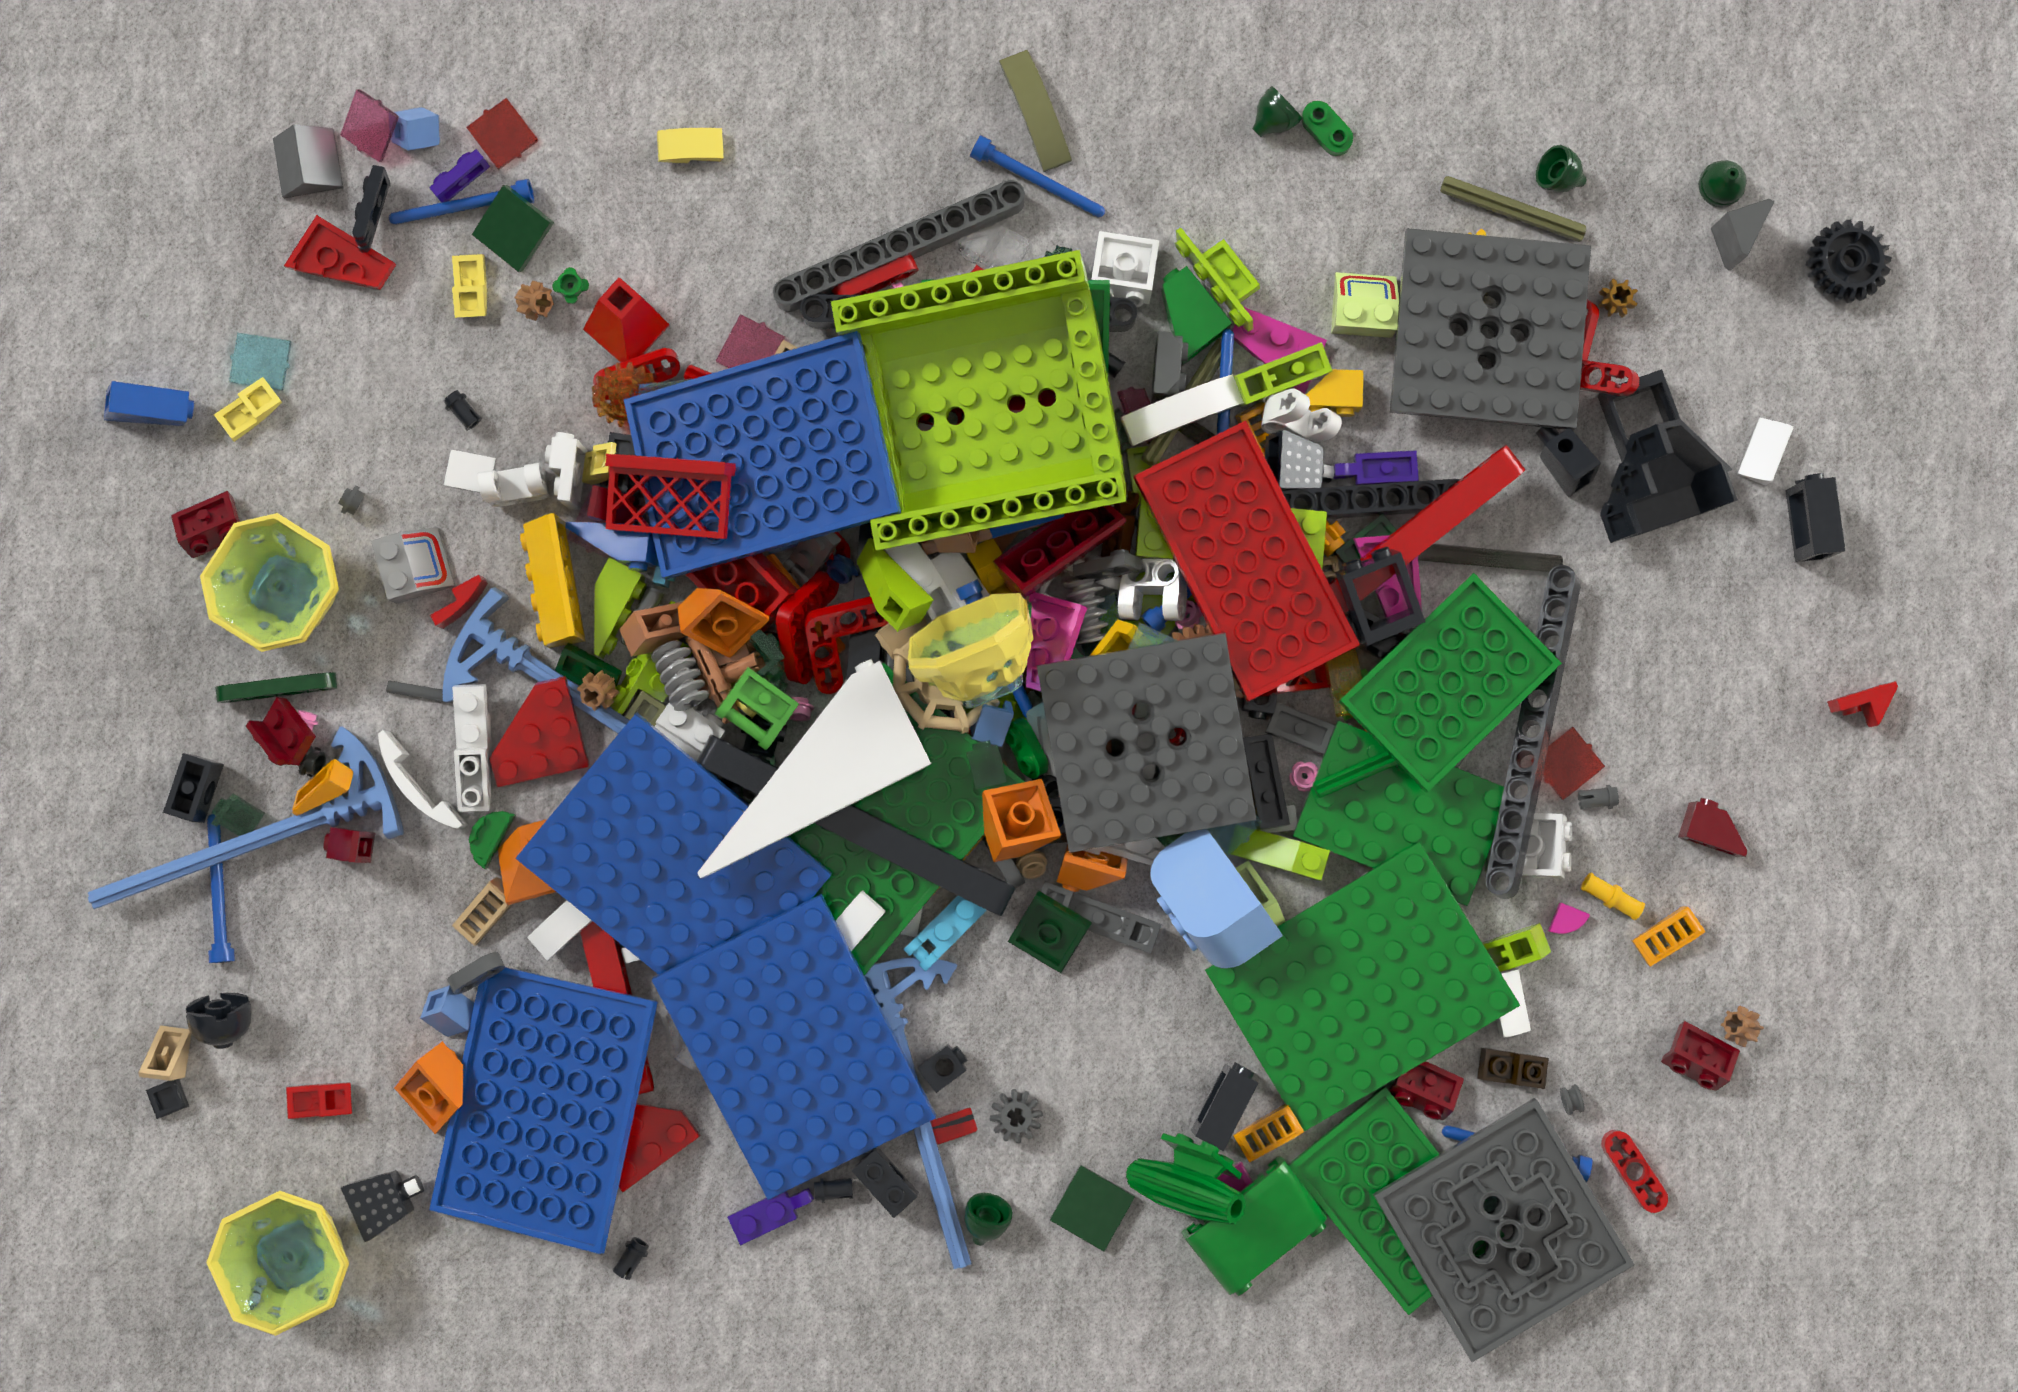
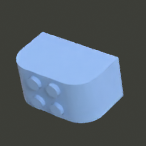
(1211, 901)

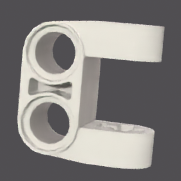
(1290, 413)
(514, 485)
(1153, 583)

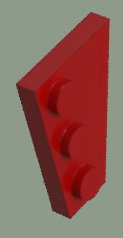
(335, 255)

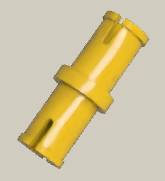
(1612, 896)

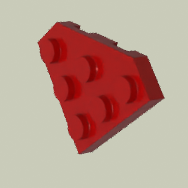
(541, 737)
(653, 1140)

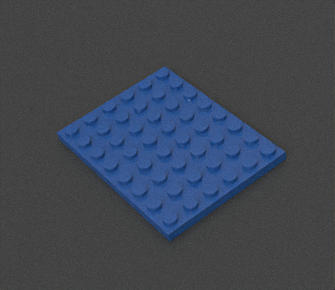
(801, 447)
(637, 836)
(794, 1047)
(544, 1108)

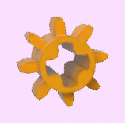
(1333, 537)

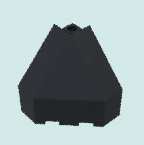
(1664, 480)

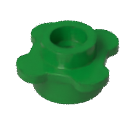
(570, 276)

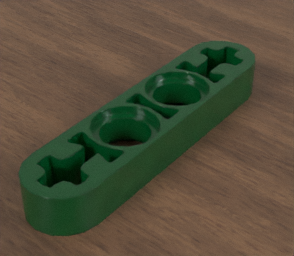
(276, 687)

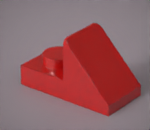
(1872, 701)

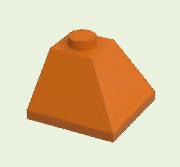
(719, 620)
(1018, 819)
(1089, 870)
(517, 880)
(434, 1086)

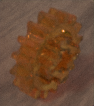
(619, 386)

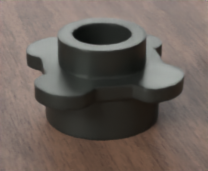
(312, 762)

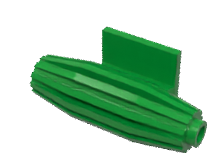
(1190, 1182)

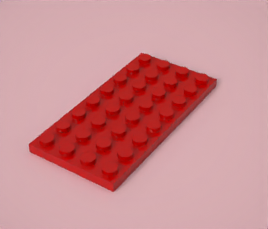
(1246, 560)

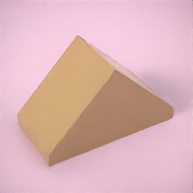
(167, 1054)

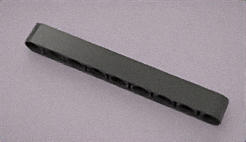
(908, 233)

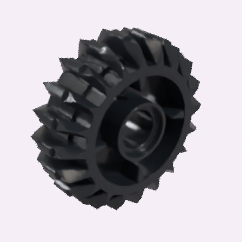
(1861, 248)

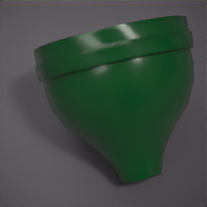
(1275, 114)
(1560, 170)
(1722, 183)
(987, 1217)

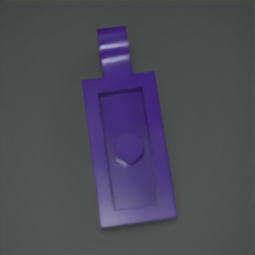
(1380, 468)
(767, 1215)

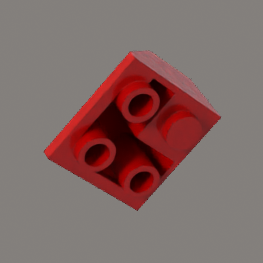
(624, 322)

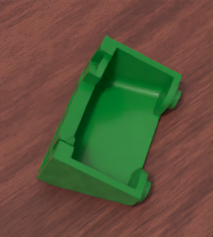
(1274, 1221)

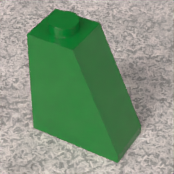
(1192, 311)

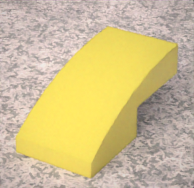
(690, 144)
(469, 285)
(249, 409)
(594, 463)

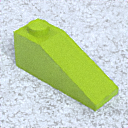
(1283, 373)
(1284, 854)
(1518, 947)

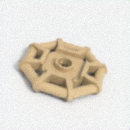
(932, 697)

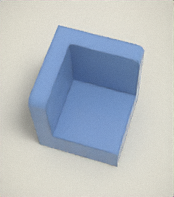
(416, 129)
(993, 724)
(447, 1011)

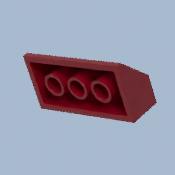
(1056, 548)

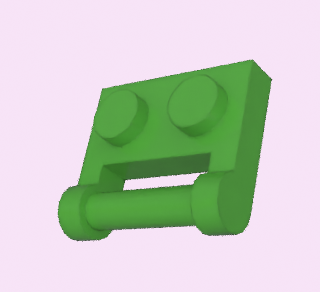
(763, 700)

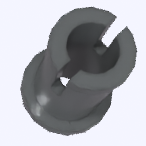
(1598, 797)

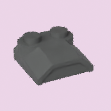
(1167, 366)

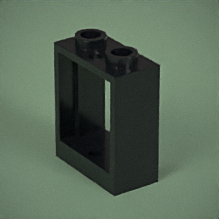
(1654, 381)
(1815, 518)
(1390, 625)
(1225, 1105)

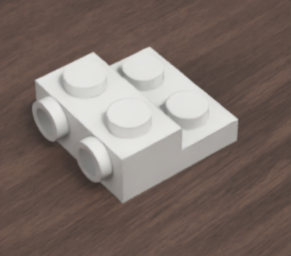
(1128, 265)
(567, 461)
(689, 729)
(1546, 847)

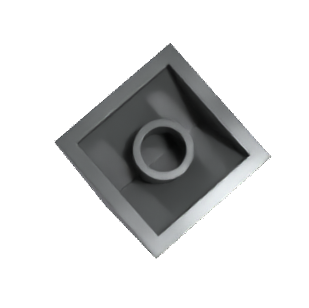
(307, 160)
(1738, 231)

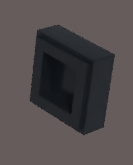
(167, 1098)

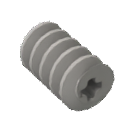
(1084, 594)
(678, 676)

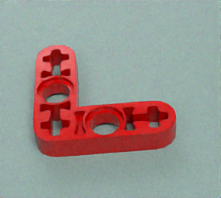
(1605, 384)
(789, 622)
(831, 629)

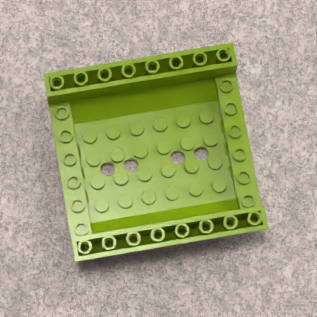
(974, 348)

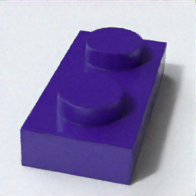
(450, 183)

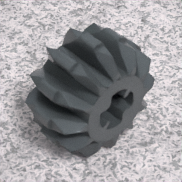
(1026, 1112)

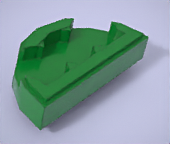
(487, 836)

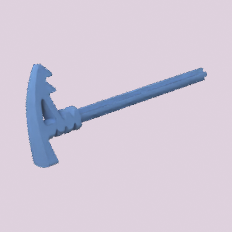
(519, 658)
(329, 813)
(885, 995)

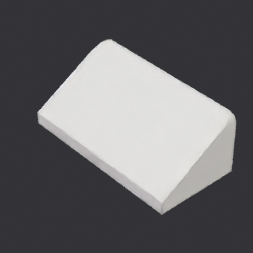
(1765, 451)
(1517, 1020)

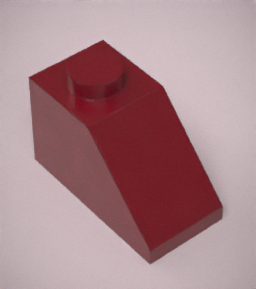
(598, 506)
(1711, 828)
(349, 845)

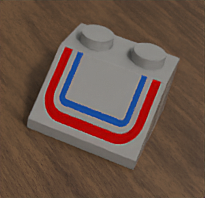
(412, 564)

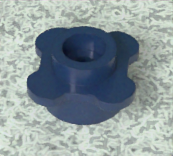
(841, 569)

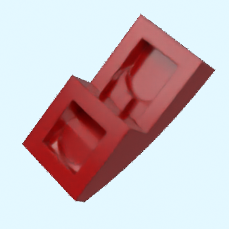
(466, 596)
(319, 1100)

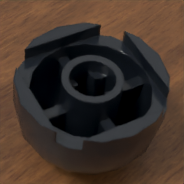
(219, 1020)

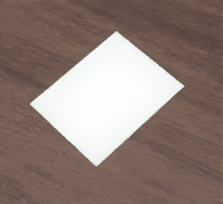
(464, 469)

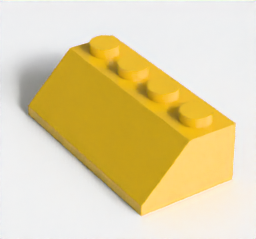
(553, 581)

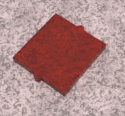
(502, 133)
(1569, 763)

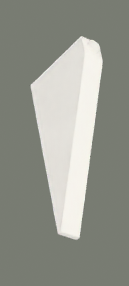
(846, 755)

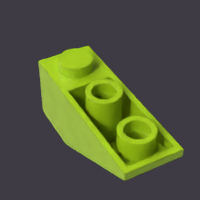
(892, 589)
(614, 596)

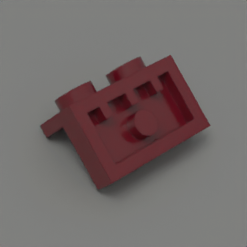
(205, 524)
(282, 734)
(1701, 1057)
(1428, 1090)

